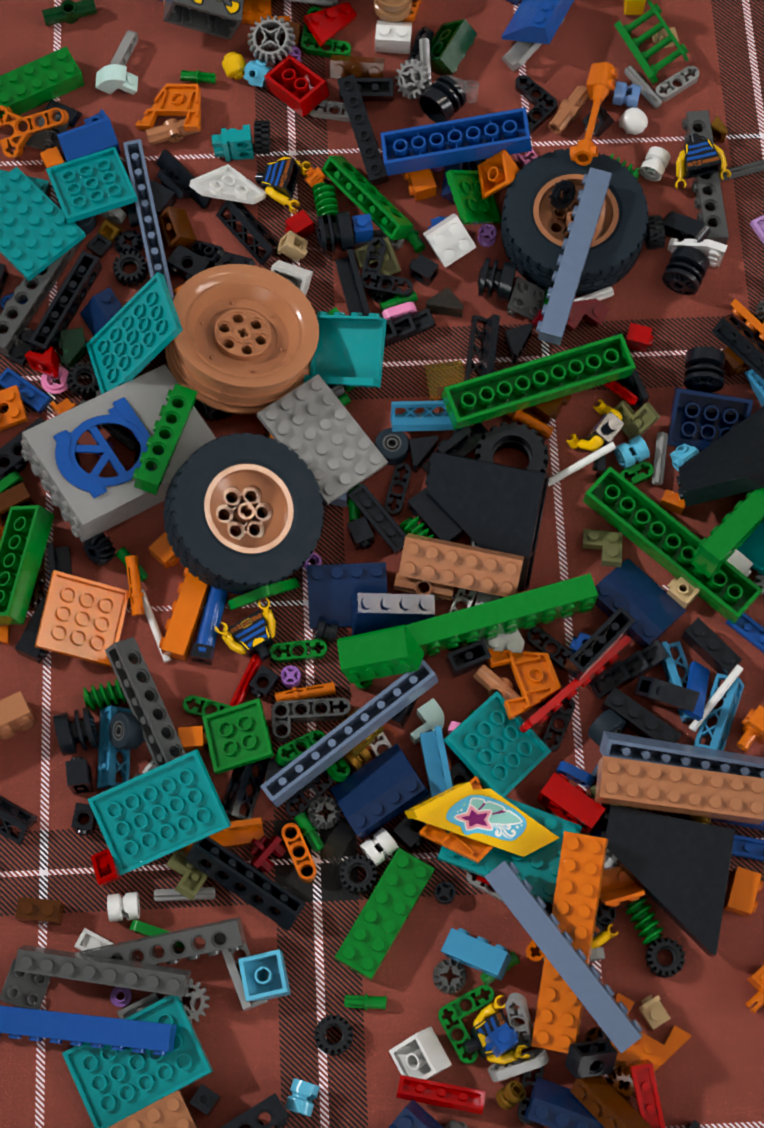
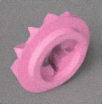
(47, 382)

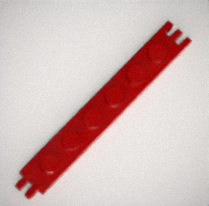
(569, 691)

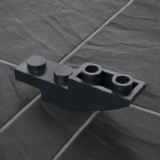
(217, 255)

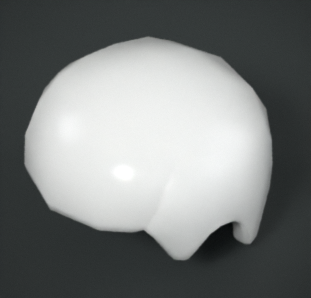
(633, 121)

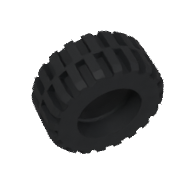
(514, 437)

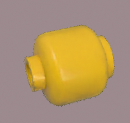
(234, 65)

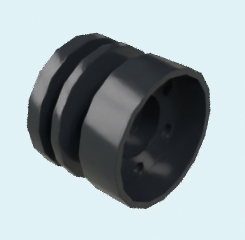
(442, 99)
(335, 232)
(685, 270)
(497, 279)
(704, 369)
(75, 731)

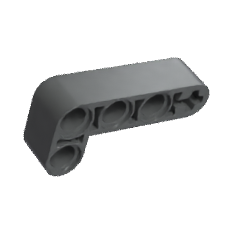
(310, 716)

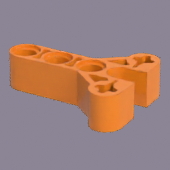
(20, 137)

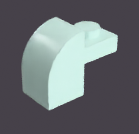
(114, 77)
(431, 716)

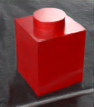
(300, 224)
(639, 337)

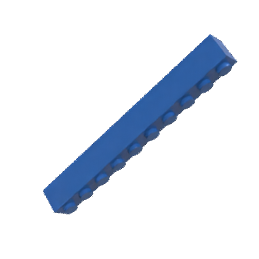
(87, 1028)

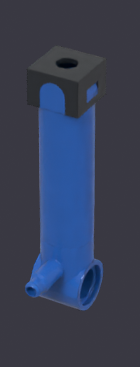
(212, 614)

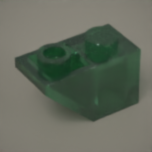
(73, 345)

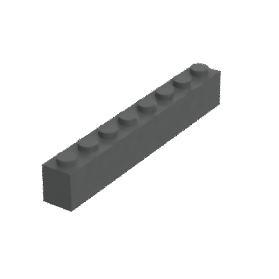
(103, 970)

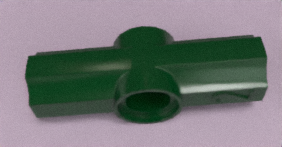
(69, 12)

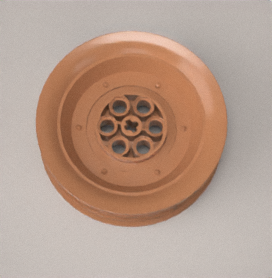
(242, 337)

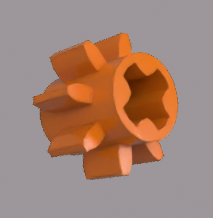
(314, 176)

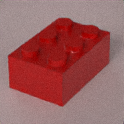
(296, 85)
(571, 803)

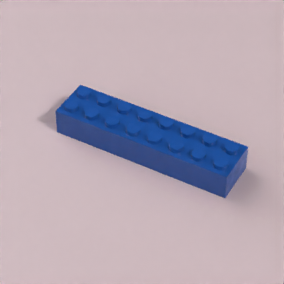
(455, 141)

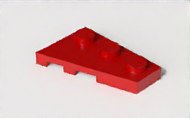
(329, 21)

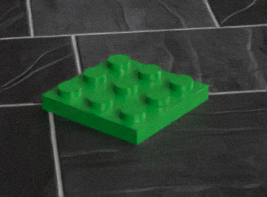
(468, 198)
(238, 736)

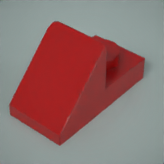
(44, 363)
(105, 868)

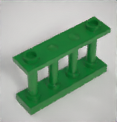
(634, 44)

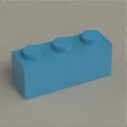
(476, 953)

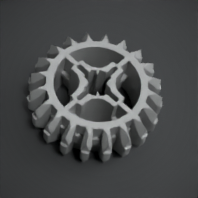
(276, 34)

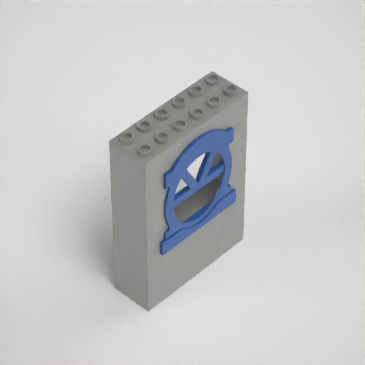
(97, 502)

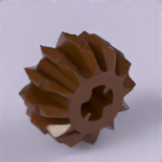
(622, 1080)

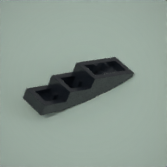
(408, 326)
(629, 669)

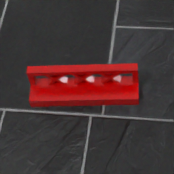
(647, 1093)
(441, 1094)

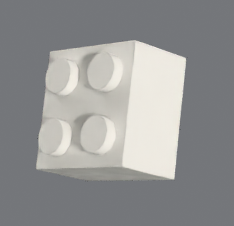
(449, 240)

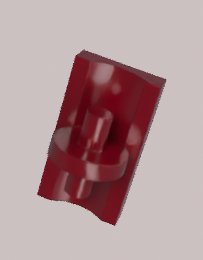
(272, 846)

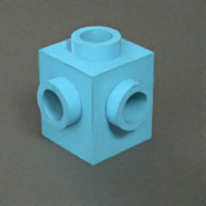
(255, 72)
(683, 454)

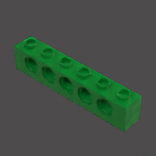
(367, 197)
(151, 480)

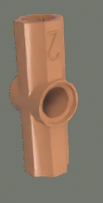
(569, 110)
(171, 131)
(413, 586)
(494, 683)

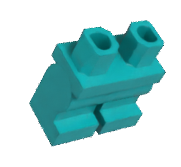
(234, 144)

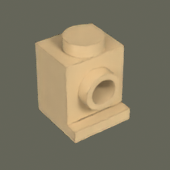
(293, 246)
(680, 597)

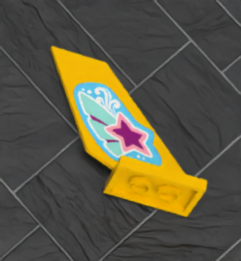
(484, 818)

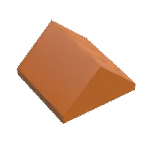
(496, 173)

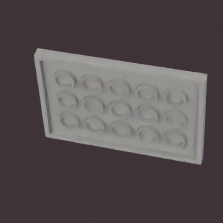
(324, 436)

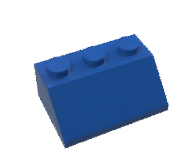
(88, 139)

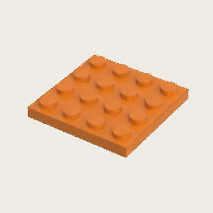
(81, 617)

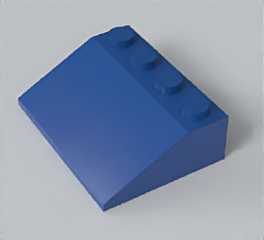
(537, 20)

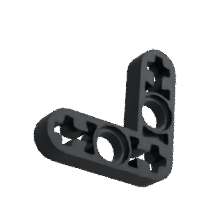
(539, 103)
(375, 273)
(562, 715)

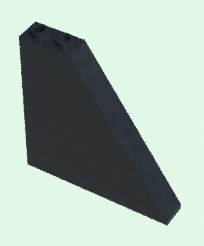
(727, 465)
(491, 503)
(677, 865)

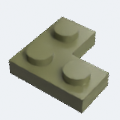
(390, 265)
(637, 423)
(608, 542)
(192, 877)

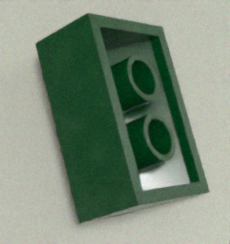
(450, 46)

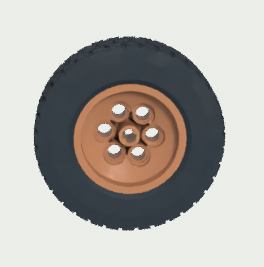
(530, 221)
(279, 488)

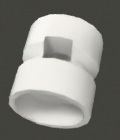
(655, 164)
(385, 843)
(123, 906)

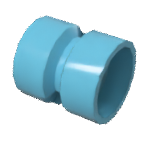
(633, 451)
(302, 1097)

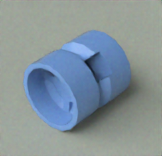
(622, 90)

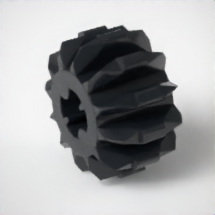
(99, 549)

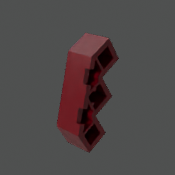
(590, 310)

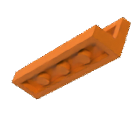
(238, 834)

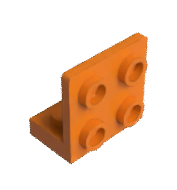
(618, 887)

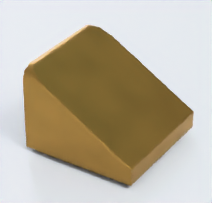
(718, 130)
(110, 230)

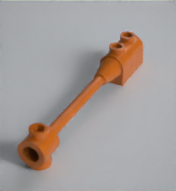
(598, 85)

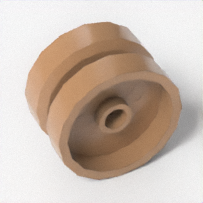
(392, 9)

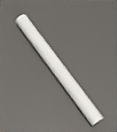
(582, 463)
(153, 624)
(717, 696)

